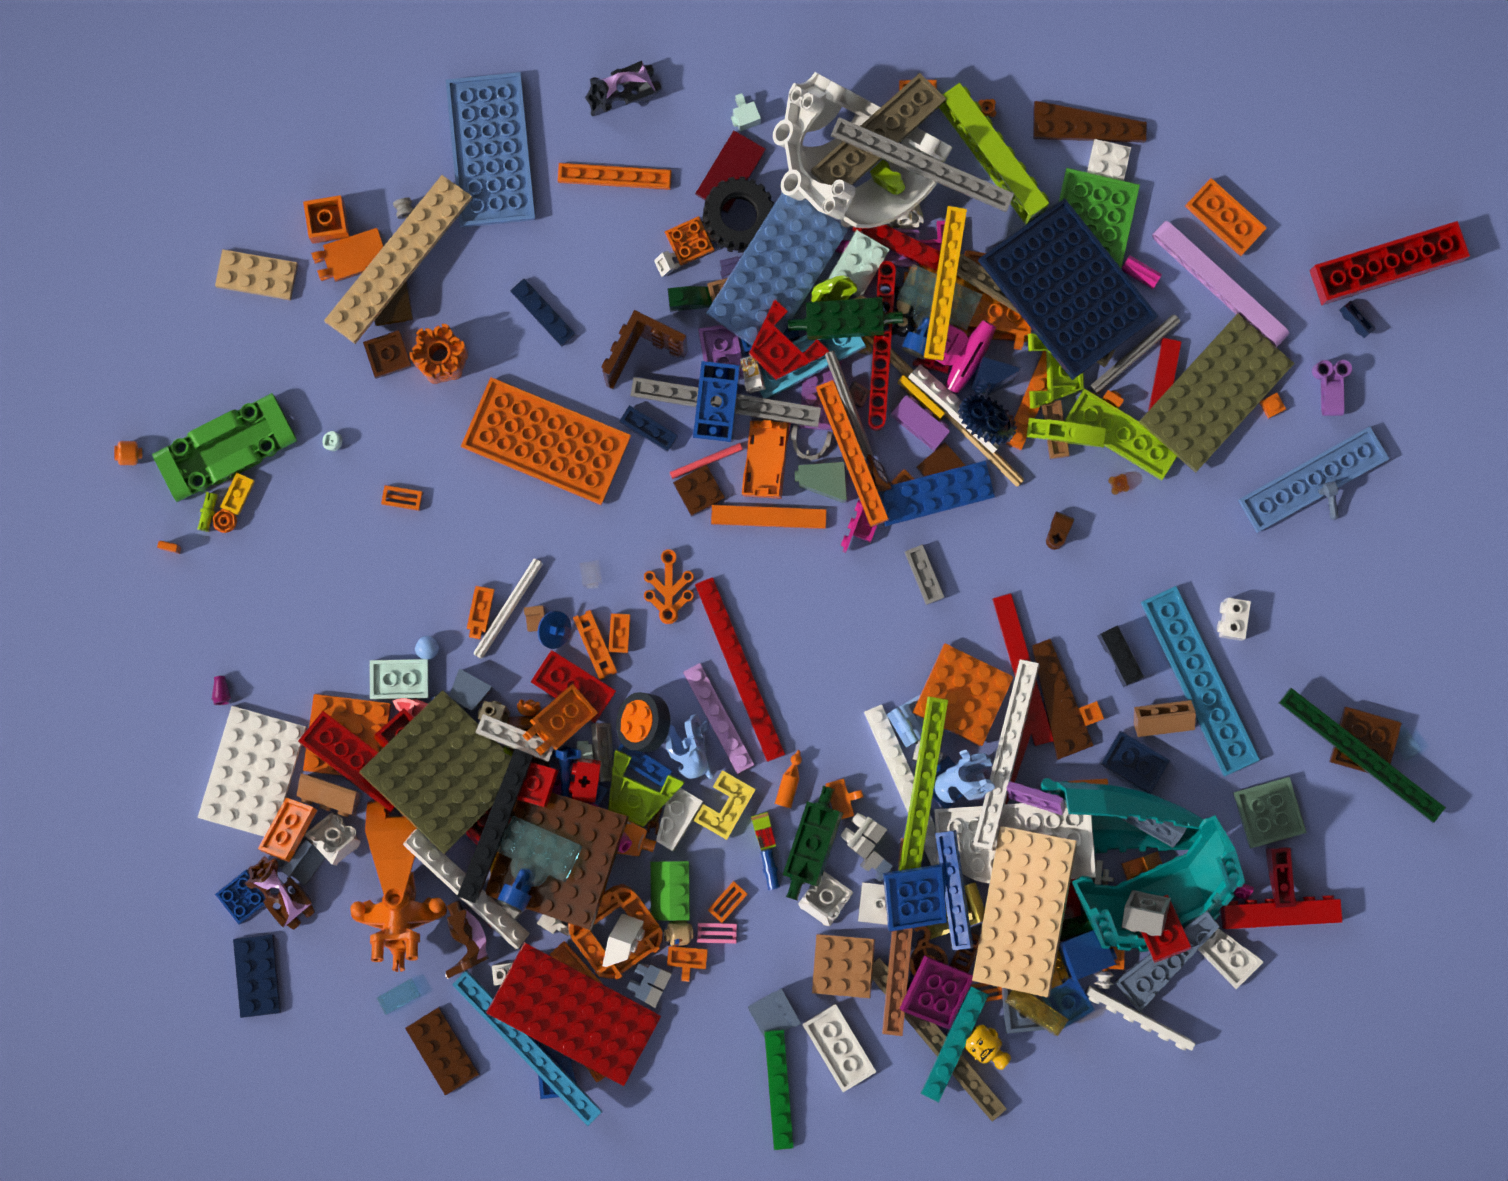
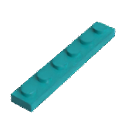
(954, 1044)

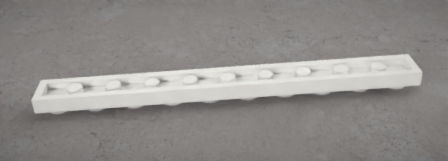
(1006, 754)
(899, 770)

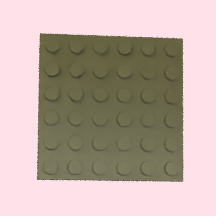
(440, 772)

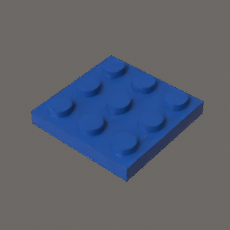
(914, 897)

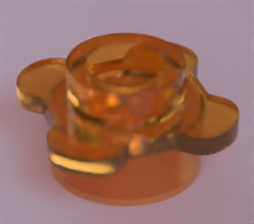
(1118, 479)

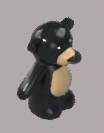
(908, 322)

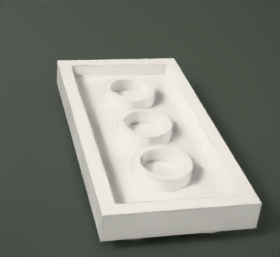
(839, 1048)

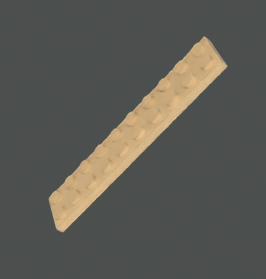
(398, 259)

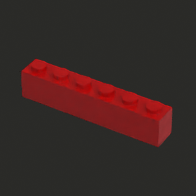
(1266, 915)

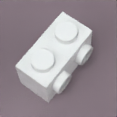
(1234, 619)

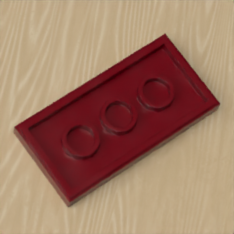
(736, 159)

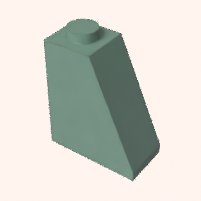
(823, 479)

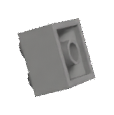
(1146, 913)

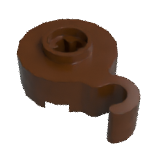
(925, 948)

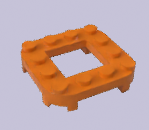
(632, 904)

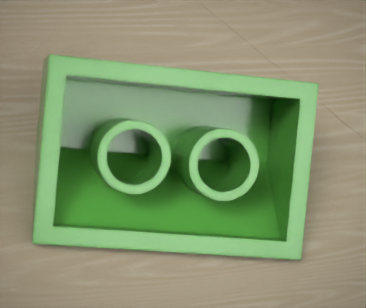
(670, 890)

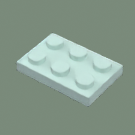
(860, 261)
(399, 679)

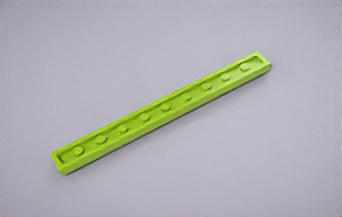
(923, 783)

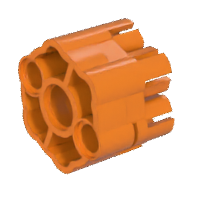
(433, 340)

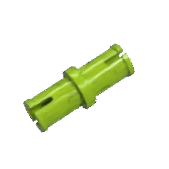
(207, 512)

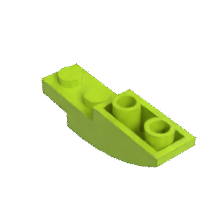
(1066, 432)

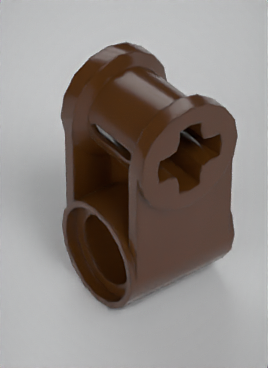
(1060, 528)

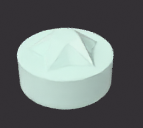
(332, 441)

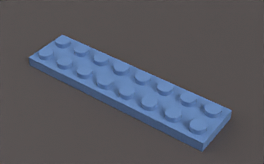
(1302, 483)

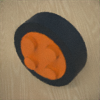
(643, 722)

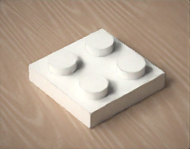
(1108, 159)

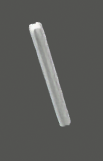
(508, 608)

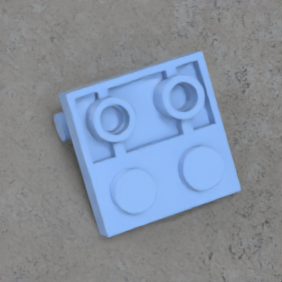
(906, 723)

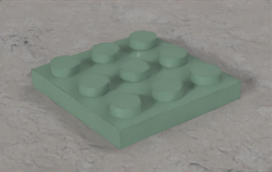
(1269, 812)

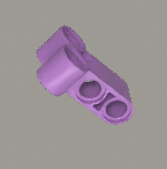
(1332, 386)

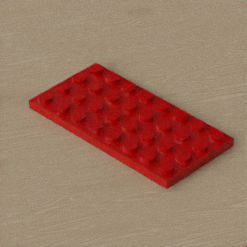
(573, 1014)

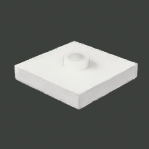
(872, 904)

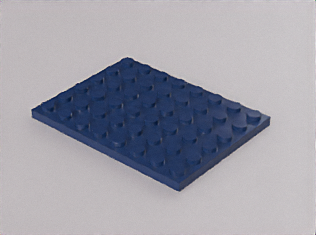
(1068, 288)

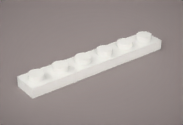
(943, 398)
(1146, 1022)

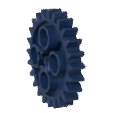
(987, 419)

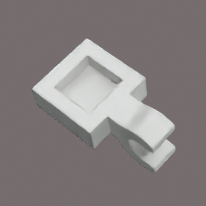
(552, 924)

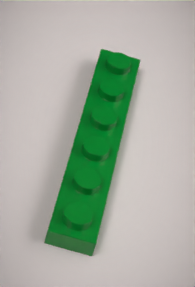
(778, 1089)

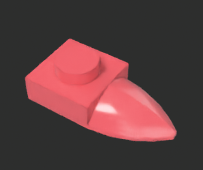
(413, 706)

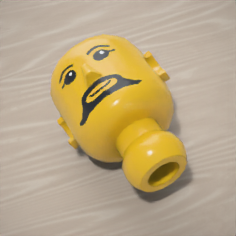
(986, 1046)

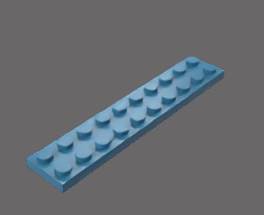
(1200, 681)

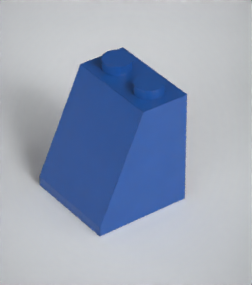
(1084, 955)

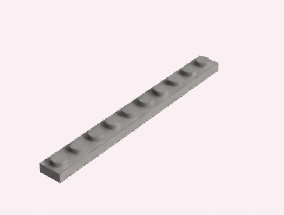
(922, 164)
(745, 404)

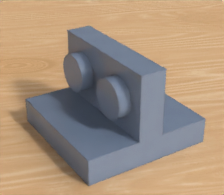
(303, 863)

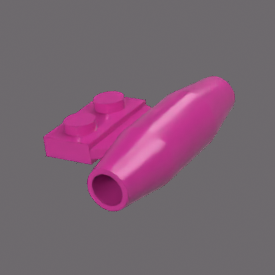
(965, 353)

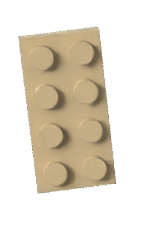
(256, 274)

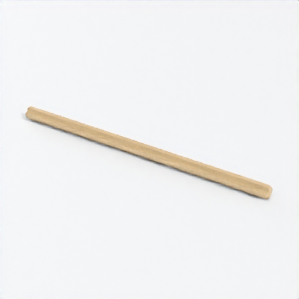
(994, 457)

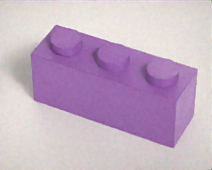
(920, 422)

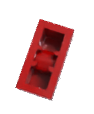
(582, 791)

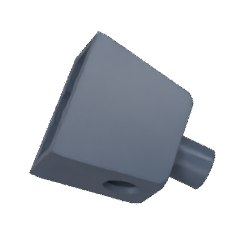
(469, 691)

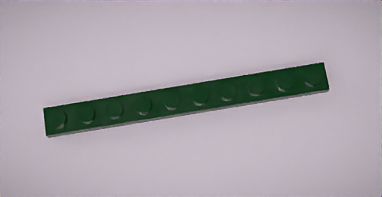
(1361, 755)

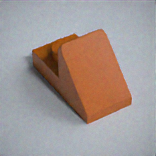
(1142, 864)

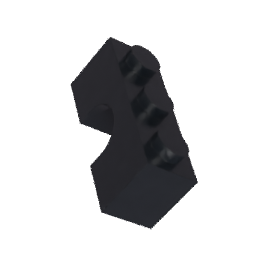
(1123, 659)

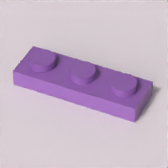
(1036, 798)

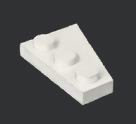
(677, 817)

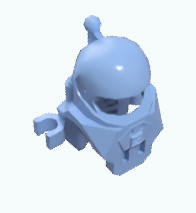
(691, 750)
(957, 778)

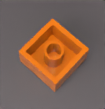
(326, 219)

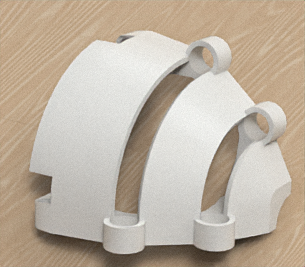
(814, 106)

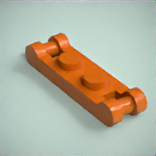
(595, 644)

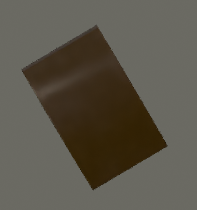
(398, 309)

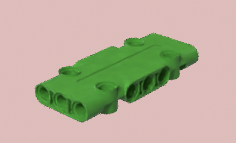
(224, 447)

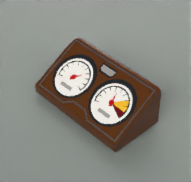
(878, 474)

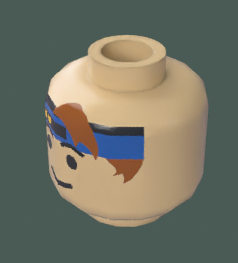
(678, 933)

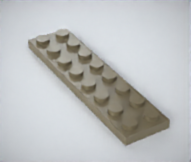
(893, 120)

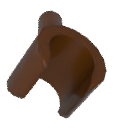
(654, 823)

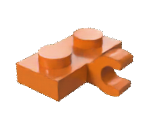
(841, 798)
(687, 959)

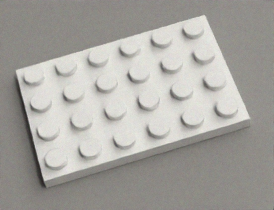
(251, 771)

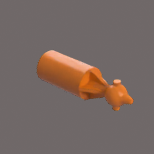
(789, 782)

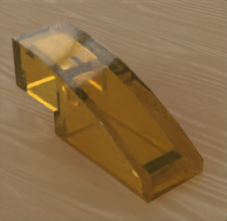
(1037, 1011)

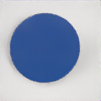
(554, 629)

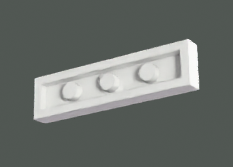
(511, 737)

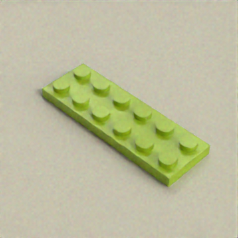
(1123, 434)

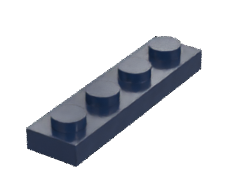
(542, 312)

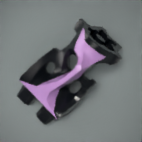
(632, 78)

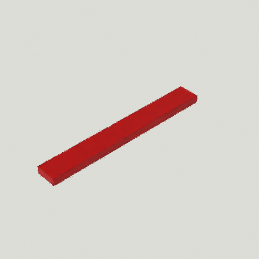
(1018, 651)

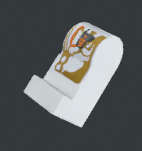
(752, 375)

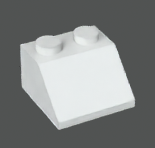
(623, 939)

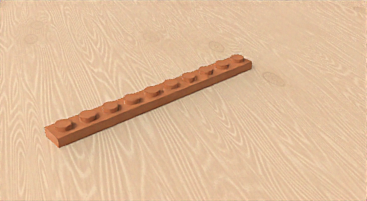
(897, 977)

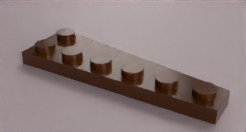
(1069, 123)
(1062, 710)

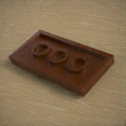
(442, 1051)

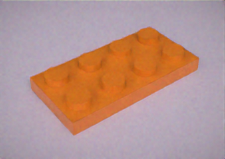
(1225, 217)

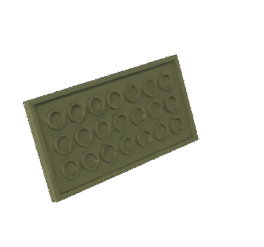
(1216, 392)

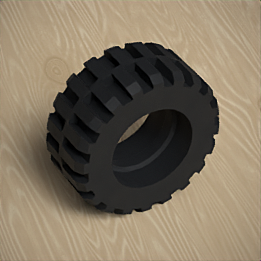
(716, 200)

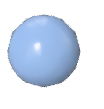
(427, 647)

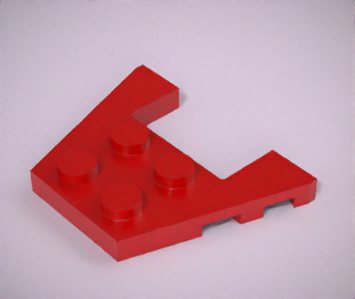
(776, 351)

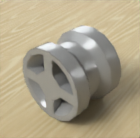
(403, 207)

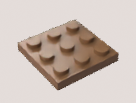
(843, 966)

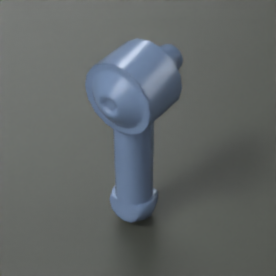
(1330, 490)

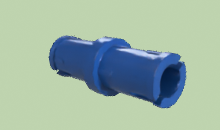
(770, 869)

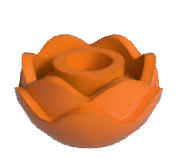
(222, 515)
(528, 707)

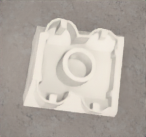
(333, 838)
(826, 900)

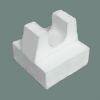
(665, 263)

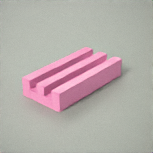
(724, 925)

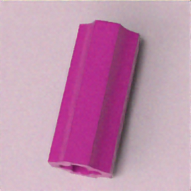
(1141, 272)

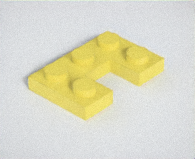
(725, 821)

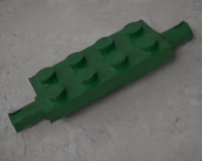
(845, 319)
(812, 843)

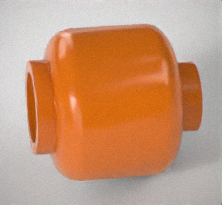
(127, 453)

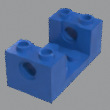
(712, 421)

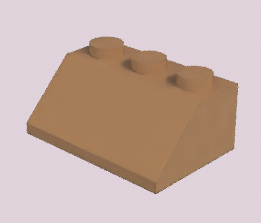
(328, 795)

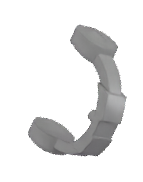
(793, 437)

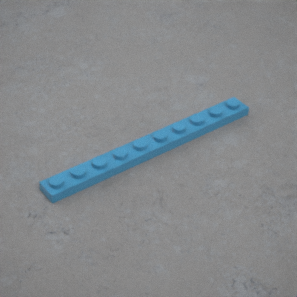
(530, 1051)

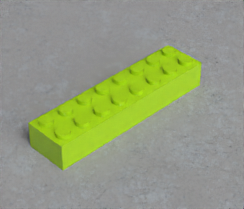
(993, 153)

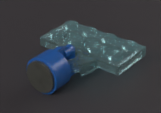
(919, 293)
(534, 857)

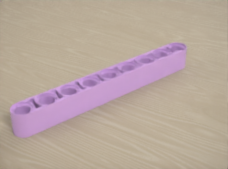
(1219, 282)

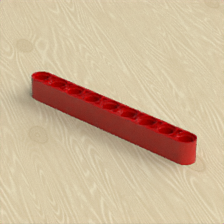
(882, 355)

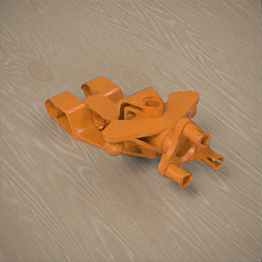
(398, 910)

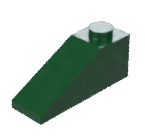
(689, 298)

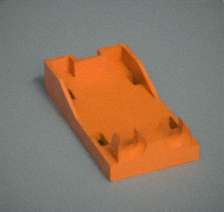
(765, 460)

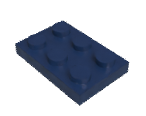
(1135, 762)

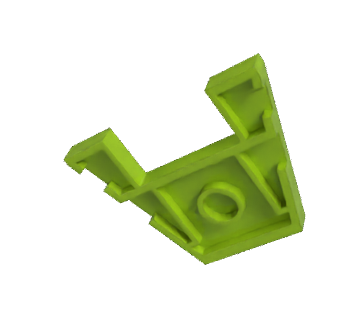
(1058, 381)
(634, 798)

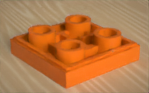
(689, 241)

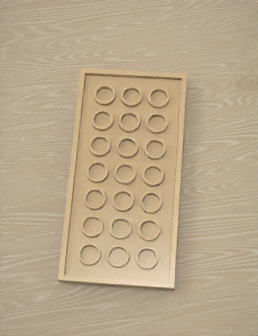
(1024, 911)

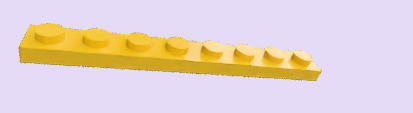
(945, 283)

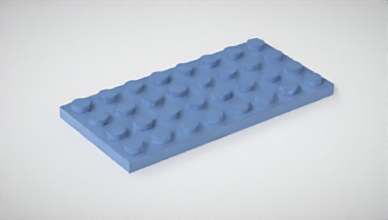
(491, 148)
(777, 265)

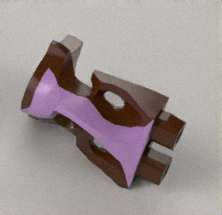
(264, 877)
(468, 931)

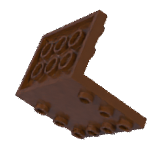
(645, 327)

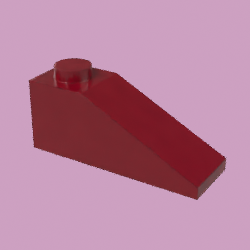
(1281, 876)

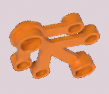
(668, 590)

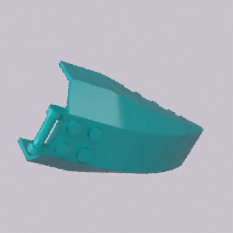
(1112, 803)

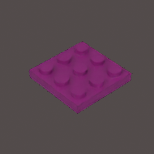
(936, 992)

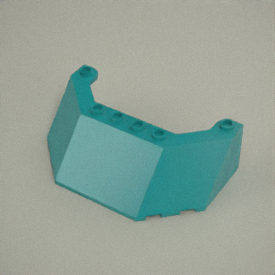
(1193, 881)

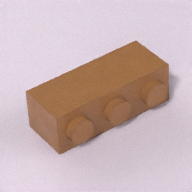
(1164, 718)

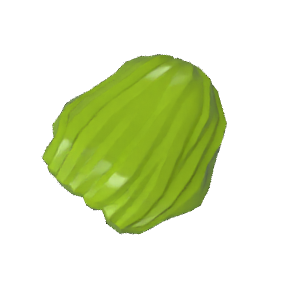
(834, 289)

